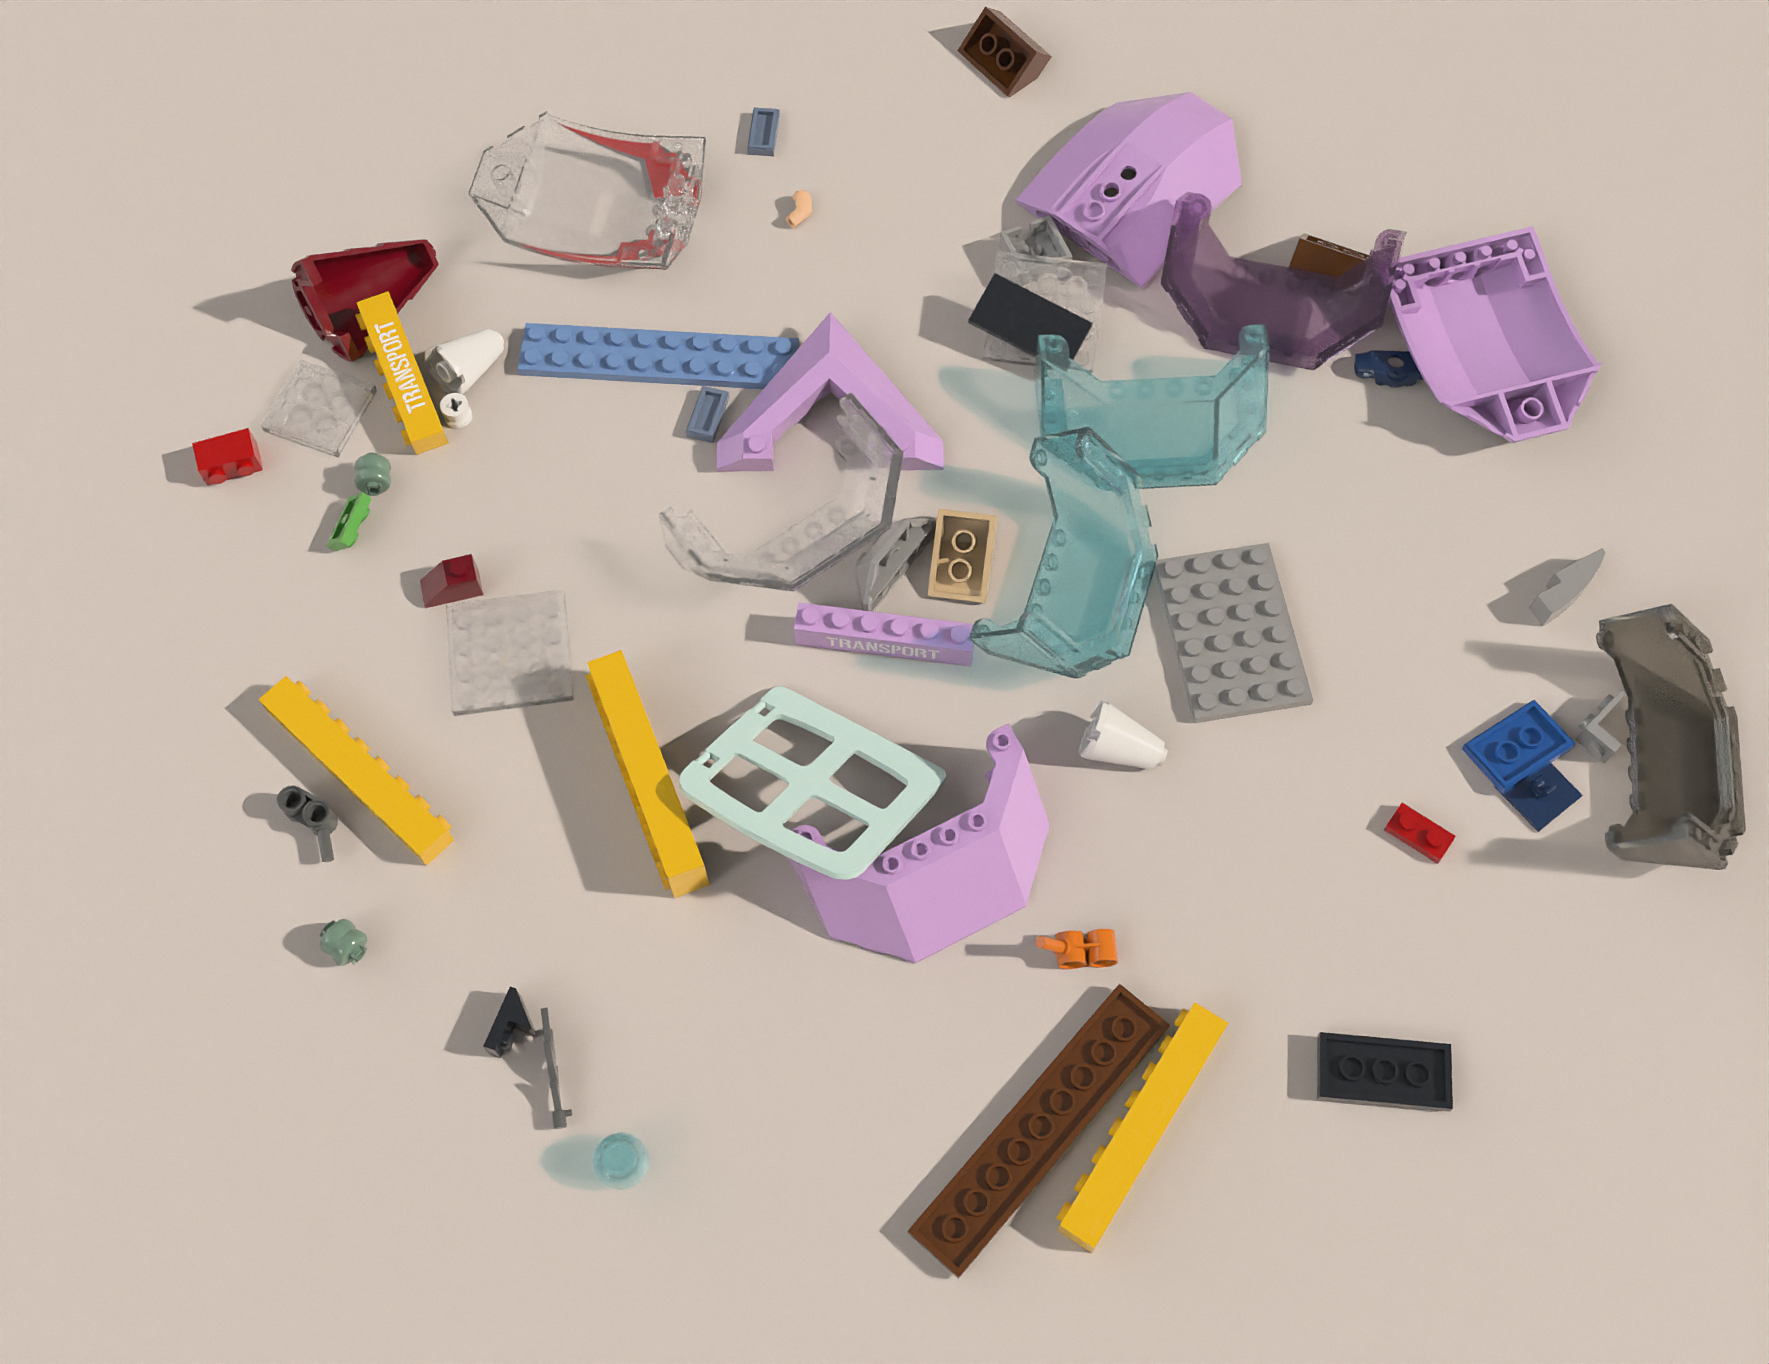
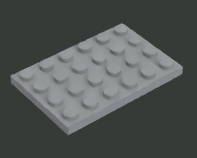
(1232, 633)

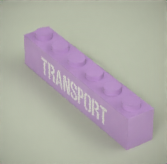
(883, 634)

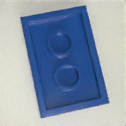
(1518, 746)

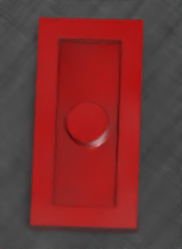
(1419, 833)

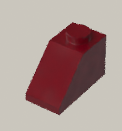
(451, 581)

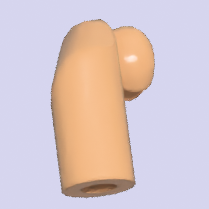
(803, 208)

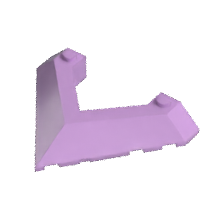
(826, 364)

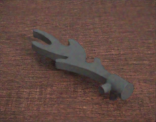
(559, 1115)

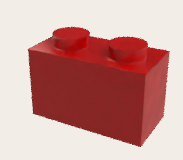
(227, 456)

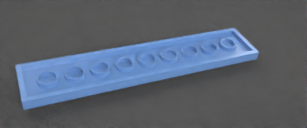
(653, 356)

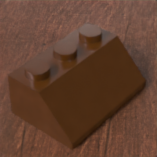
(1003, 52)
(1324, 256)

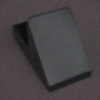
(510, 1017)

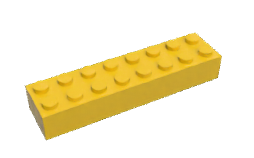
(646, 775)

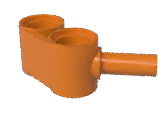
(1077, 952)

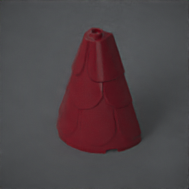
(334, 281)

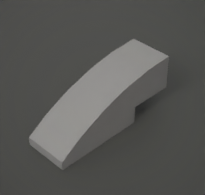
(1565, 587)

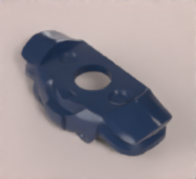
(1375, 365)

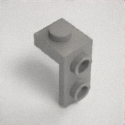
(1594, 737)

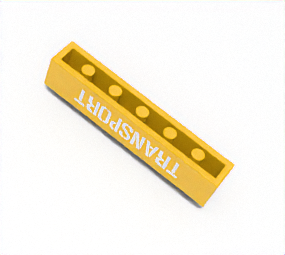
(401, 372)

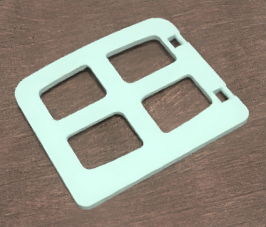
(812, 781)

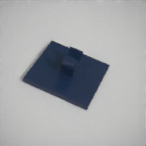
(1542, 796)

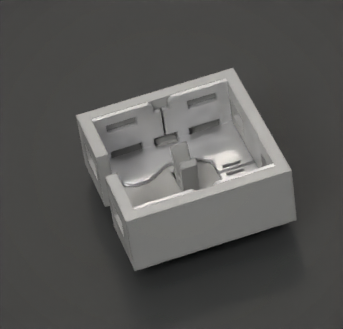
(1042, 240)

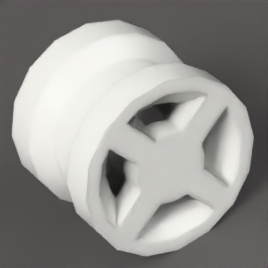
(462, 413)

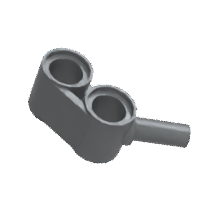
(306, 813)

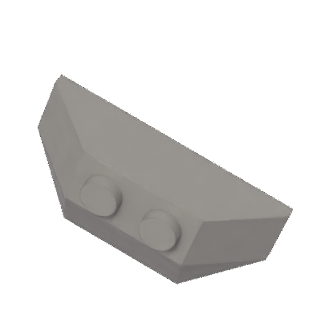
(891, 558)

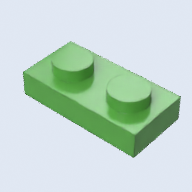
(352, 516)

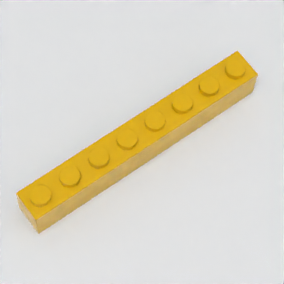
(357, 770)
(1141, 1128)

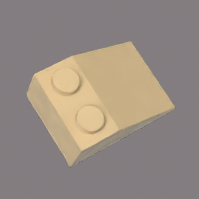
(962, 555)

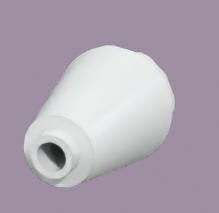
(464, 360)
(1120, 740)

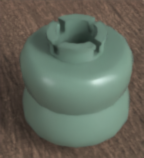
(372, 474)
(343, 942)

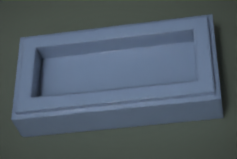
(763, 131)
(707, 414)

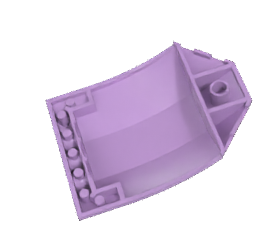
(1494, 334)

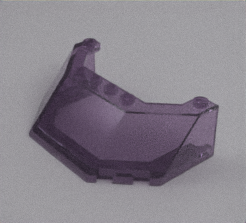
(1304, 311)

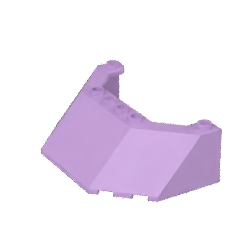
(945, 878)

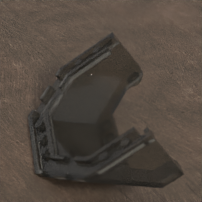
(1679, 743)

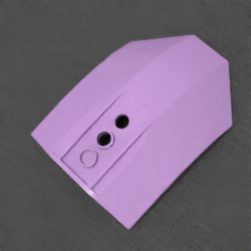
(1172, 146)

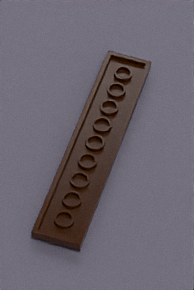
(1037, 1131)

